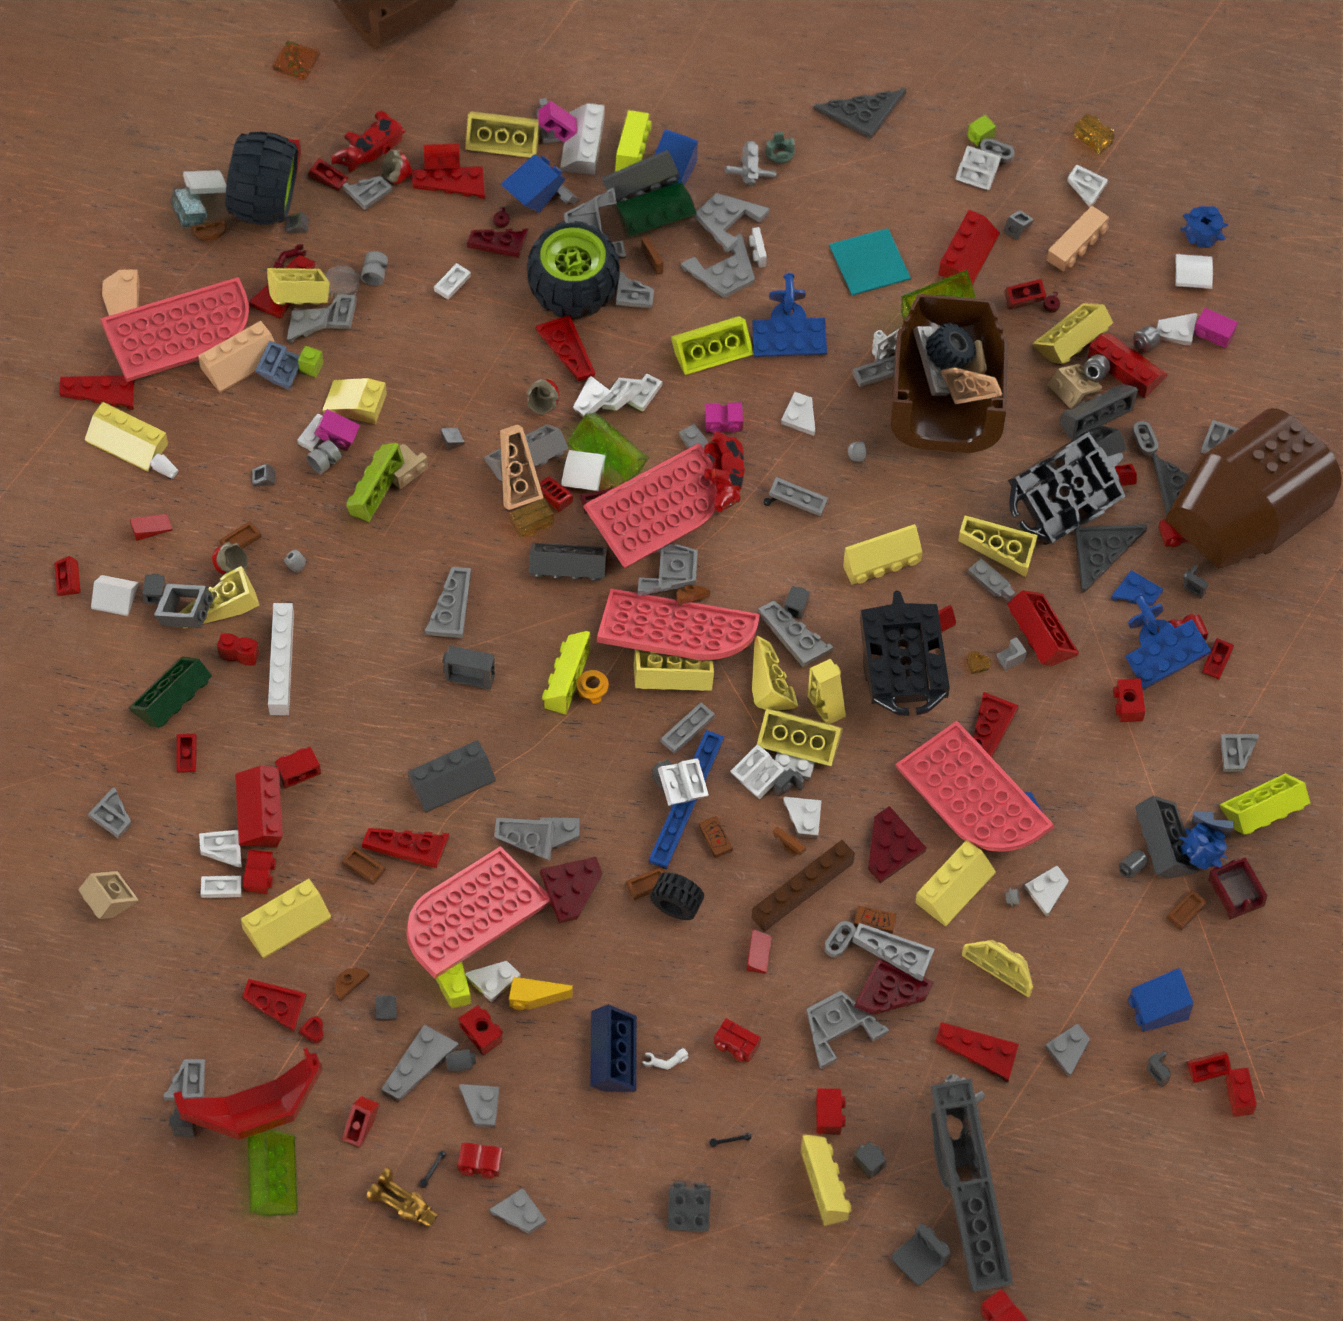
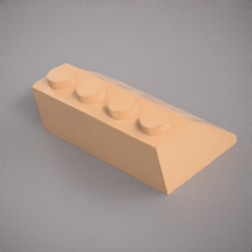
(235, 357)

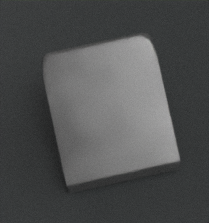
(297, 223)
(451, 437)
(263, 475)
(386, 1007)

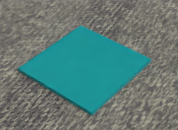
(869, 261)

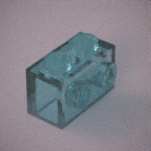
(188, 207)

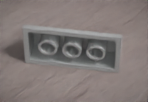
(542, 443)

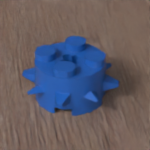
(1204, 226)
(1204, 846)

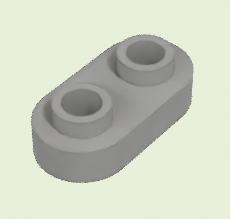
(998, 148)
(1145, 440)
(839, 940)

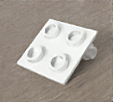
(883, 345)

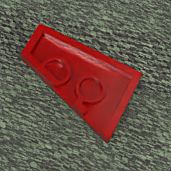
(275, 1001)

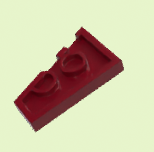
(505, 243)

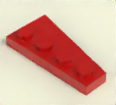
(457, 180)
(263, 300)
(567, 345)
(99, 389)
(993, 721)
(410, 846)
(985, 1050)

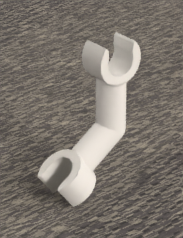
(680, 1057)

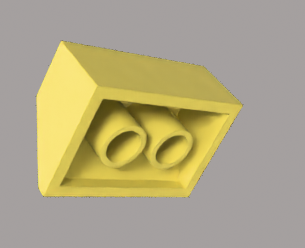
(298, 286)

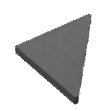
(862, 112)
(1169, 479)
(1100, 547)

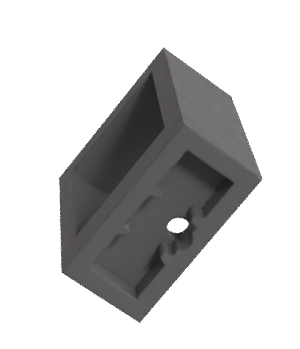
(169, 602)
(469, 667)

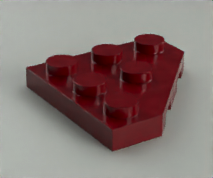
(892, 845)
(571, 886)
(891, 989)

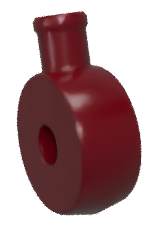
(501, 219)
(1052, 303)

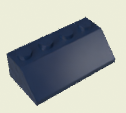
(613, 1050)

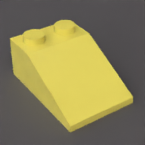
(357, 399)

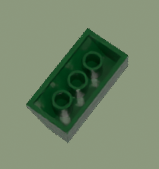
(655, 209)
(171, 691)

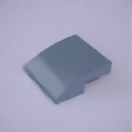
(278, 365)
(1225, 826)

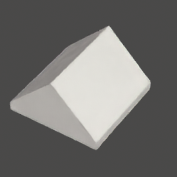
(113, 595)

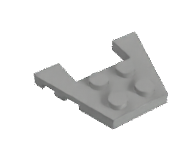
(722, 212)
(589, 215)
(726, 276)
(676, 570)
(833, 1019)

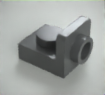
(1017, 223)
(1193, 583)
(786, 782)
(1159, 1071)

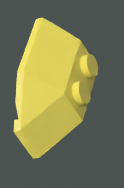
(1001, 963)

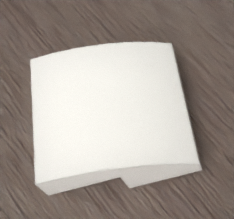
(978, 168)
(205, 182)
(1194, 271)
(583, 470)
(758, 771)
(683, 782)

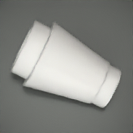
(164, 466)

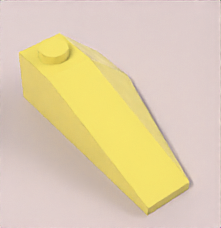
(231, 598)
(769, 681)

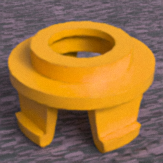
(594, 694)

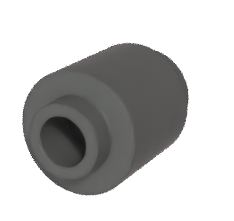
(1133, 864)
(460, 1060)

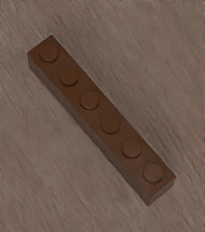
(803, 885)

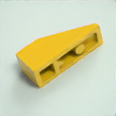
(534, 993)

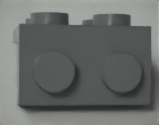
(689, 1206)
(921, 1255)

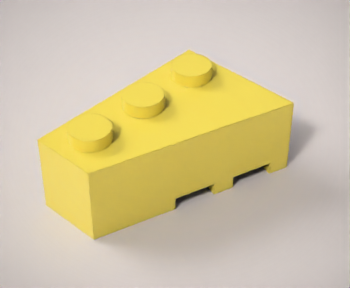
(826, 691)

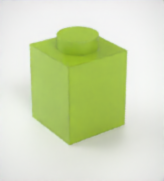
(981, 129)
(310, 361)

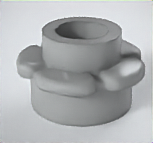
(1012, 897)

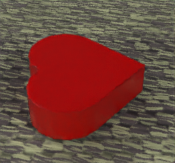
(313, 1030)

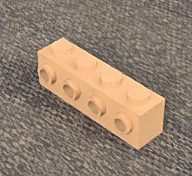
(1077, 239)

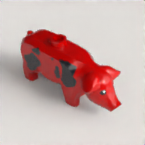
(371, 144)
(727, 469)

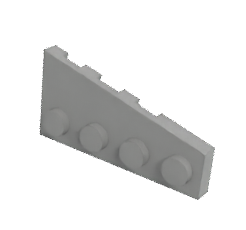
(796, 638)
(421, 1057)

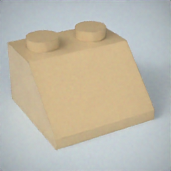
(107, 894)

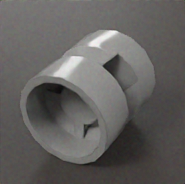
(374, 268)
(325, 456)

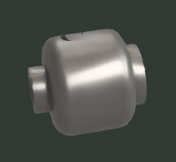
(1146, 339)
(1096, 367)

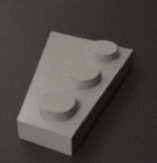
(526, 834)

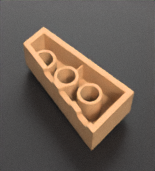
(518, 470)

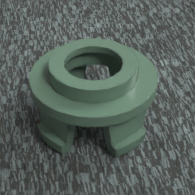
(779, 142)

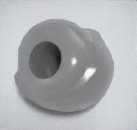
(857, 451)
(295, 561)

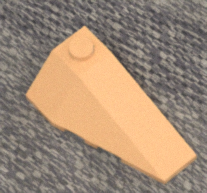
(121, 291)
(970, 386)

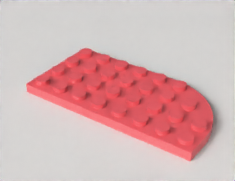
(176, 328)
(656, 506)
(675, 629)
(973, 792)
(472, 911)

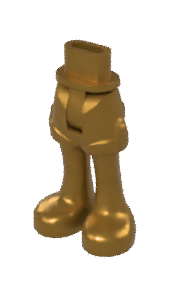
(413, 1205)

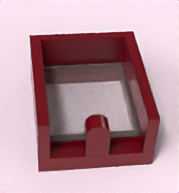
(1238, 887)

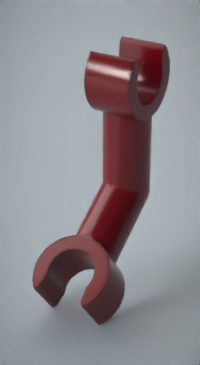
(290, 253)

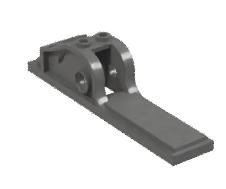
(973, 1199)

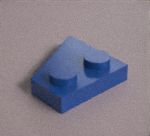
(1136, 584)

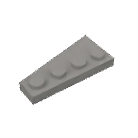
(451, 607)
(900, 952)

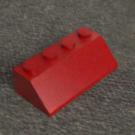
(969, 246)
(1127, 364)
(1042, 628)
(259, 807)

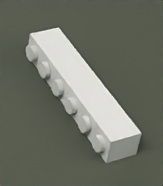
(281, 659)

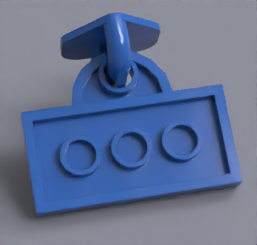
(787, 332)
(1163, 651)

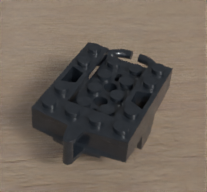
(1096, 488)
(888, 674)

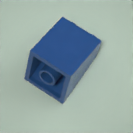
(683, 151)
(534, 182)
(1161, 1001)

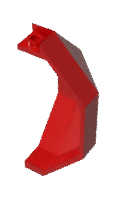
(257, 1107)

